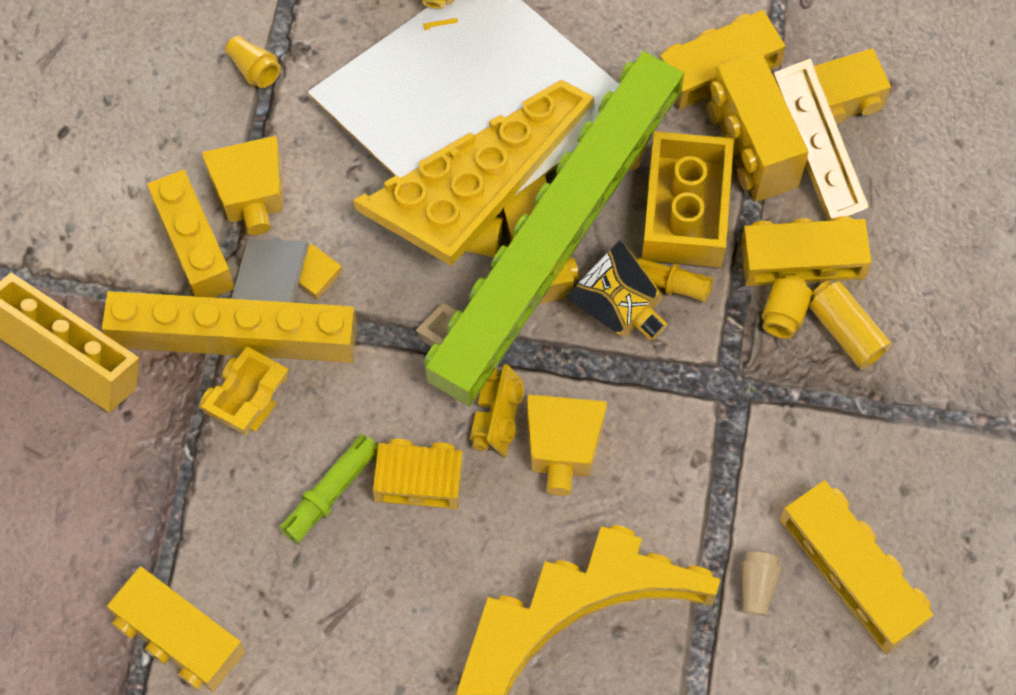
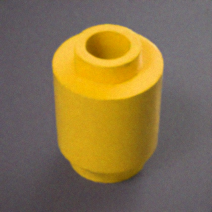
(786, 307)

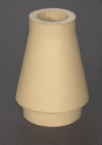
(759, 580)

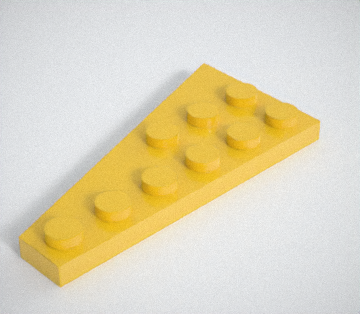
(475, 177)

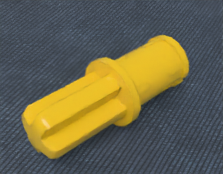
(678, 280)

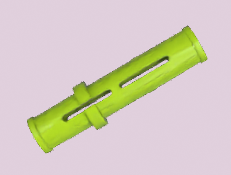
(319, 500)

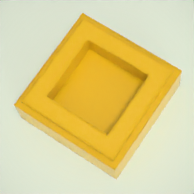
(318, 272)

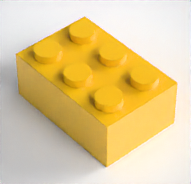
(764, 133)
(688, 199)

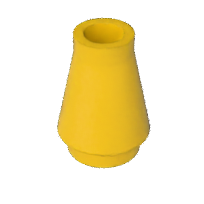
(255, 63)

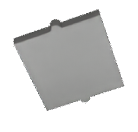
(270, 270)

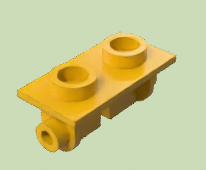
(497, 428)

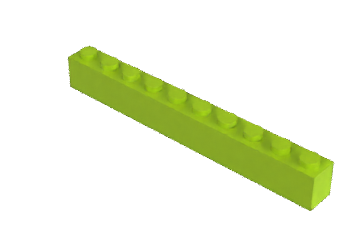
(553, 229)

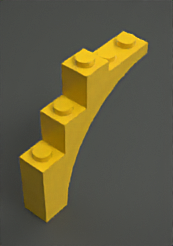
(616, 575)

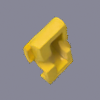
(247, 393)

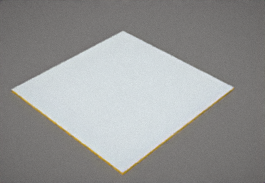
(444, 82)

